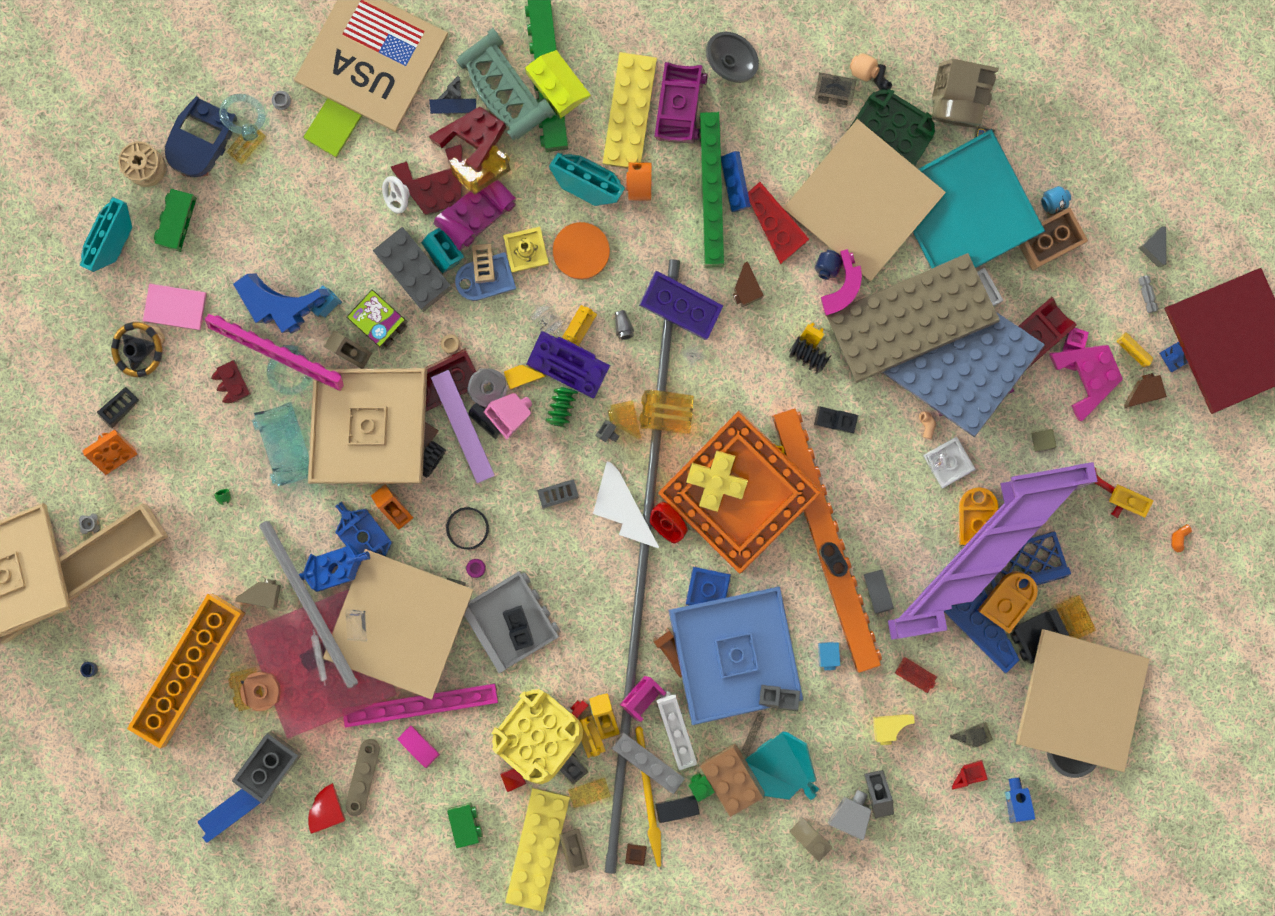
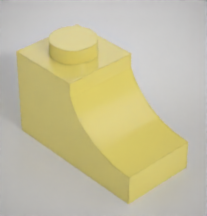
(887, 727)

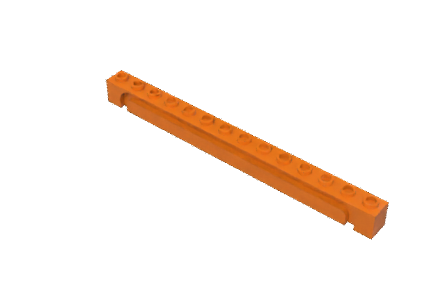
(825, 530)

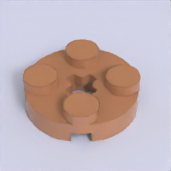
(254, 700)

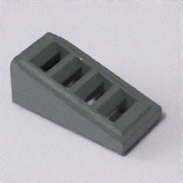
(571, 483)

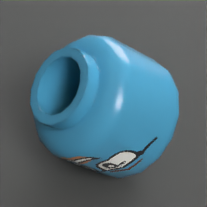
(1055, 200)

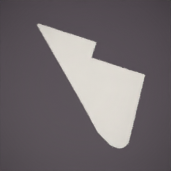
(617, 504)

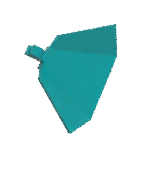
(784, 767)

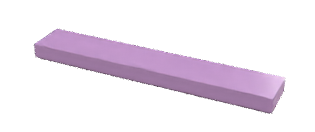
(462, 426)

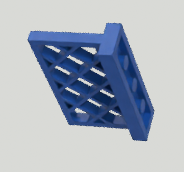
(1043, 576)

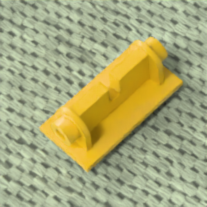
(579, 325)
(591, 738)

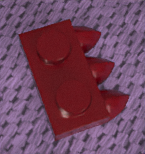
(231, 382)

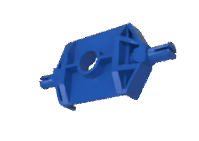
(356, 522)
(319, 568)

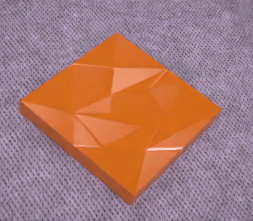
(770, 503)

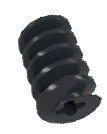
(808, 355)

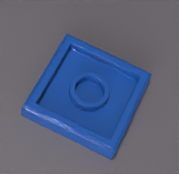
(707, 586)

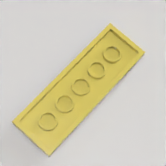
(629, 109)
(537, 849)

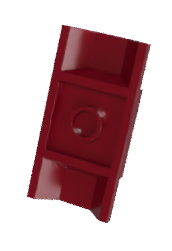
(1047, 325)

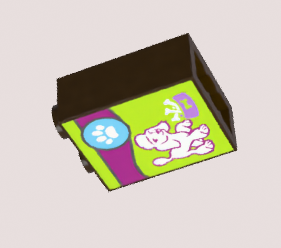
(377, 320)

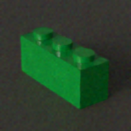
(175, 220)

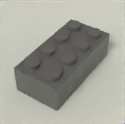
(412, 269)

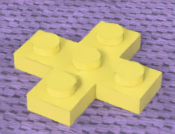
(717, 481)

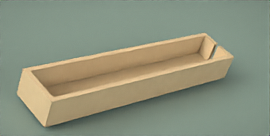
(106, 553)

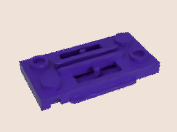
(568, 364)

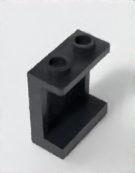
(1029, 632)

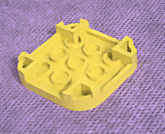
(537, 736)

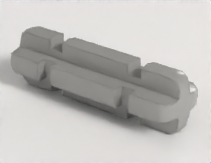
(1148, 294)

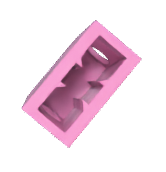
(508, 413)

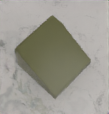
(1044, 440)

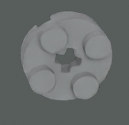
(482, 377)

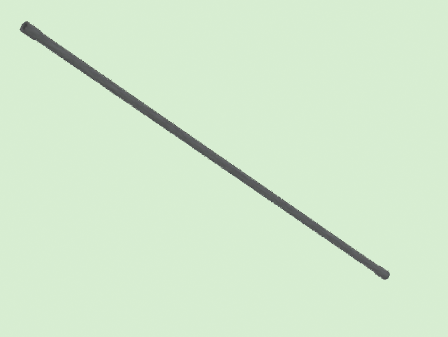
(611, 856)

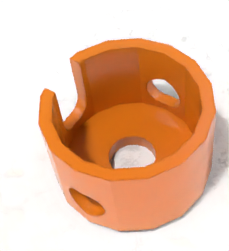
(639, 181)

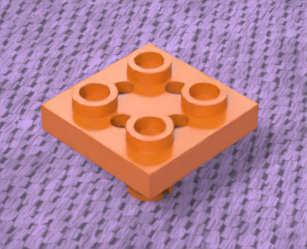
(108, 448)

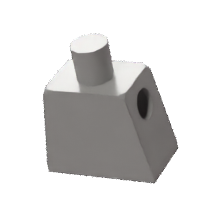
(852, 815)

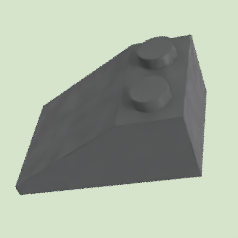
(266, 767)

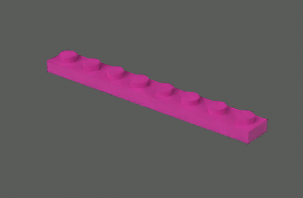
(274, 352)
(421, 705)

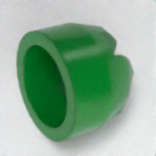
(223, 498)

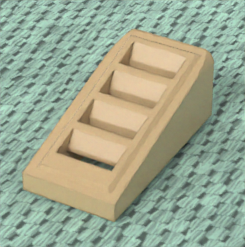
(483, 278)

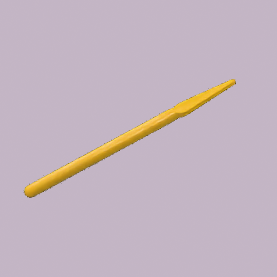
(654, 832)

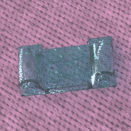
(283, 444)

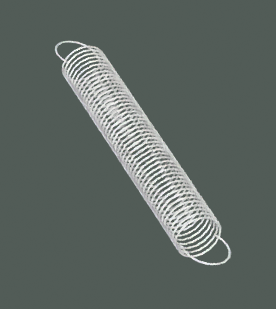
(321, 660)

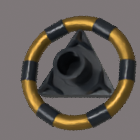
(136, 349)

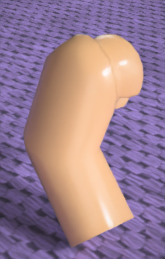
(929, 424)

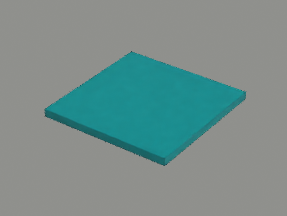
(982, 205)

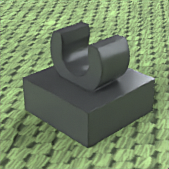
(606, 432)

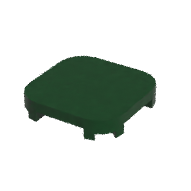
(898, 123)

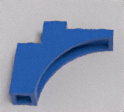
(270, 305)

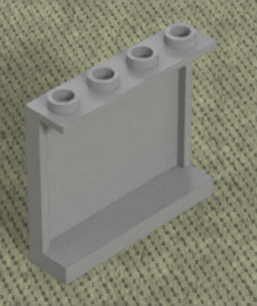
(490, 627)

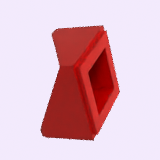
(512, 779)

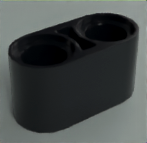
(833, 559)

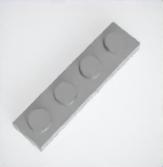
(647, 763)

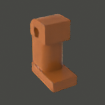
(668, 647)

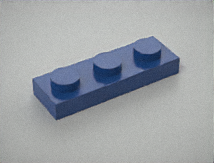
(735, 181)

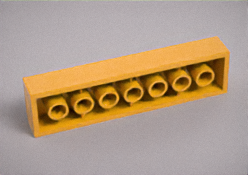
(186, 670)

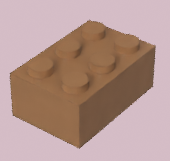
(1060, 237)
(732, 780)

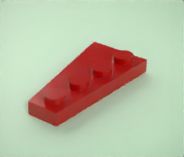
(778, 226)

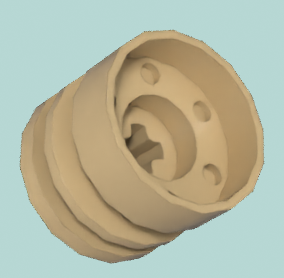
(151, 168)

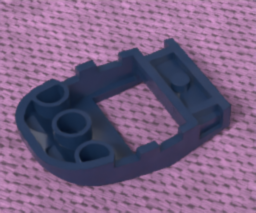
(190, 153)

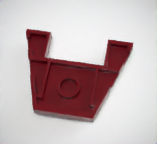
(476, 128)
(435, 190)

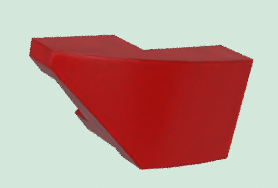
(970, 774)

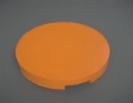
(581, 250)

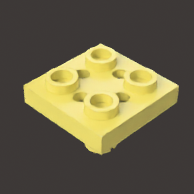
(524, 243)

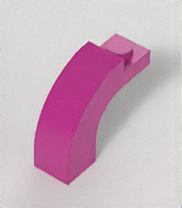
(843, 297)

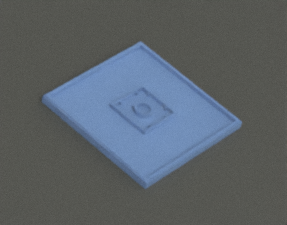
(732, 650)

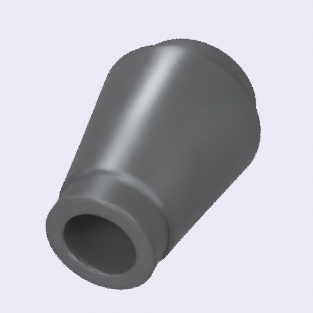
(624, 328)

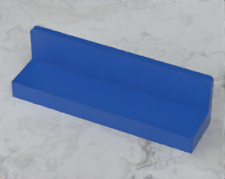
(227, 814)

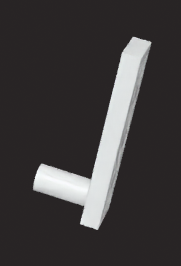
(676, 731)

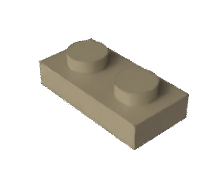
(573, 850)

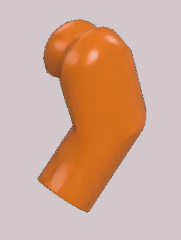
(1177, 540)

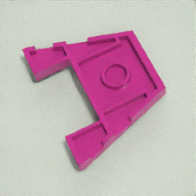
(1097, 372)

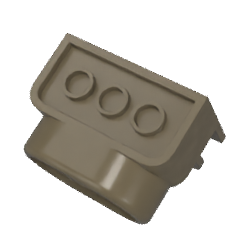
(962, 92)

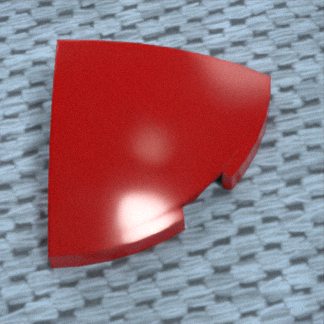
(325, 810)

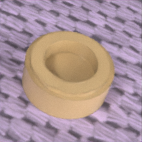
(450, 344)

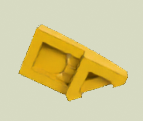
(522, 375)

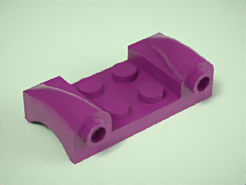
(679, 103)
(475, 213)

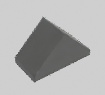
(1155, 247)

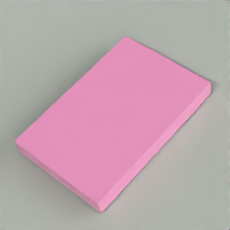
(174, 307)

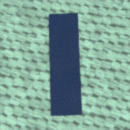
(440, 106)

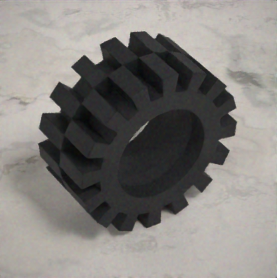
(432, 456)

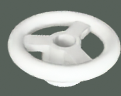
(398, 193)

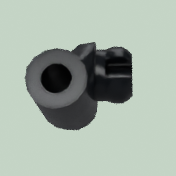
(881, 82)

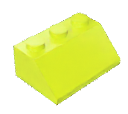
(557, 83)

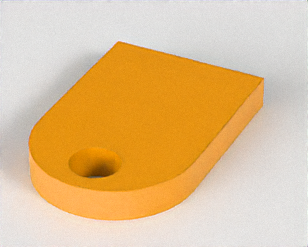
(974, 514)
(1009, 602)

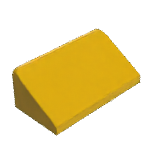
(1135, 350)

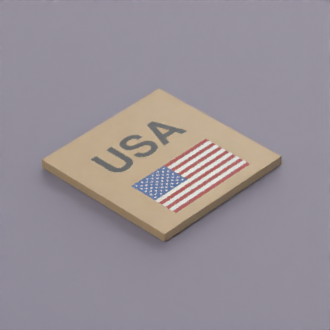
(371, 59)

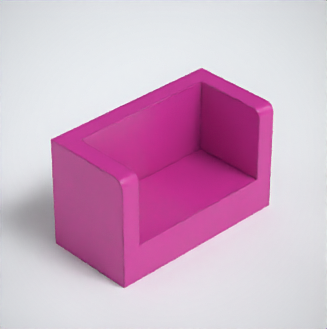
(641, 697)

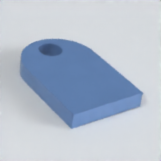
(503, 279)

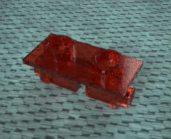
(916, 675)

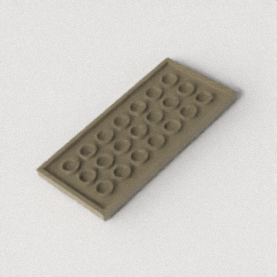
(913, 318)

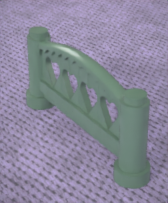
(531, 113)

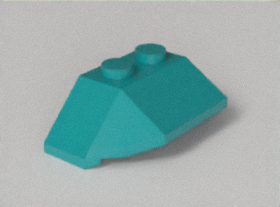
(586, 179)
(107, 236)

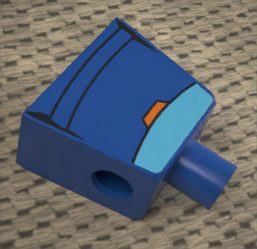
(1019, 811)

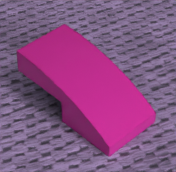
(1075, 340)
(418, 746)

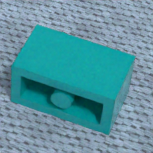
(442, 250)

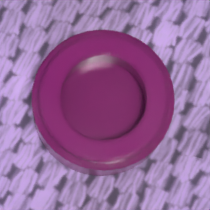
(475, 568)

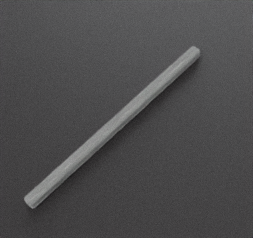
(308, 604)

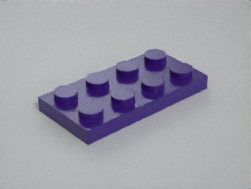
(681, 305)

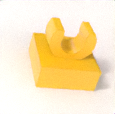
(812, 335)

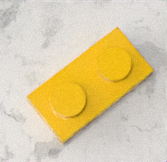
(1131, 500)

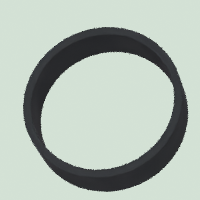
(448, 523)

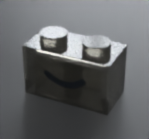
(834, 89)

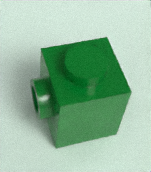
(700, 787)

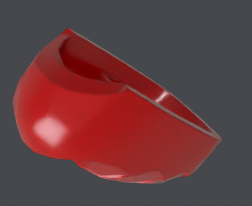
(668, 522)

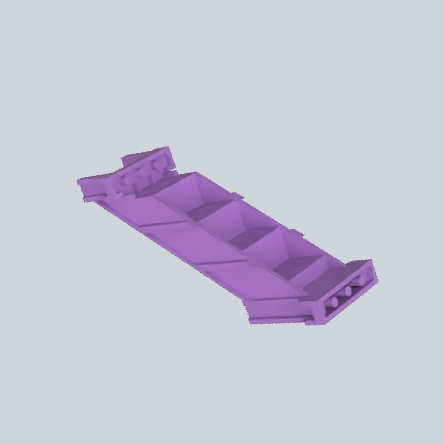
(1026, 507)

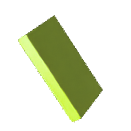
(332, 127)

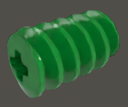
(561, 407)

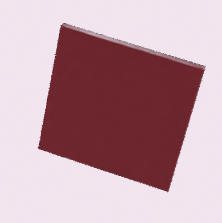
(1229, 339)

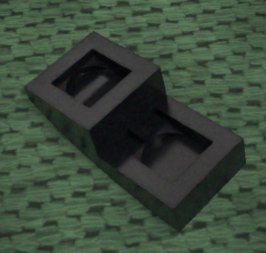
(836, 420)
(518, 628)
(677, 809)

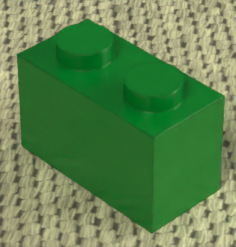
(464, 825)

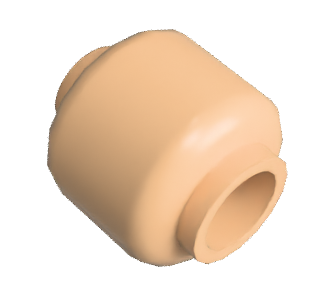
(864, 67)

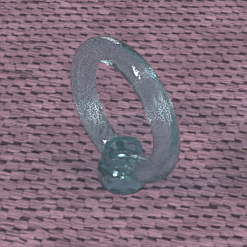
(248, 131)
(278, 387)

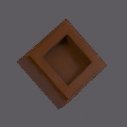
(635, 854)

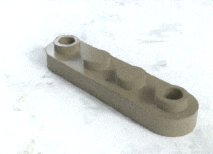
(362, 777)

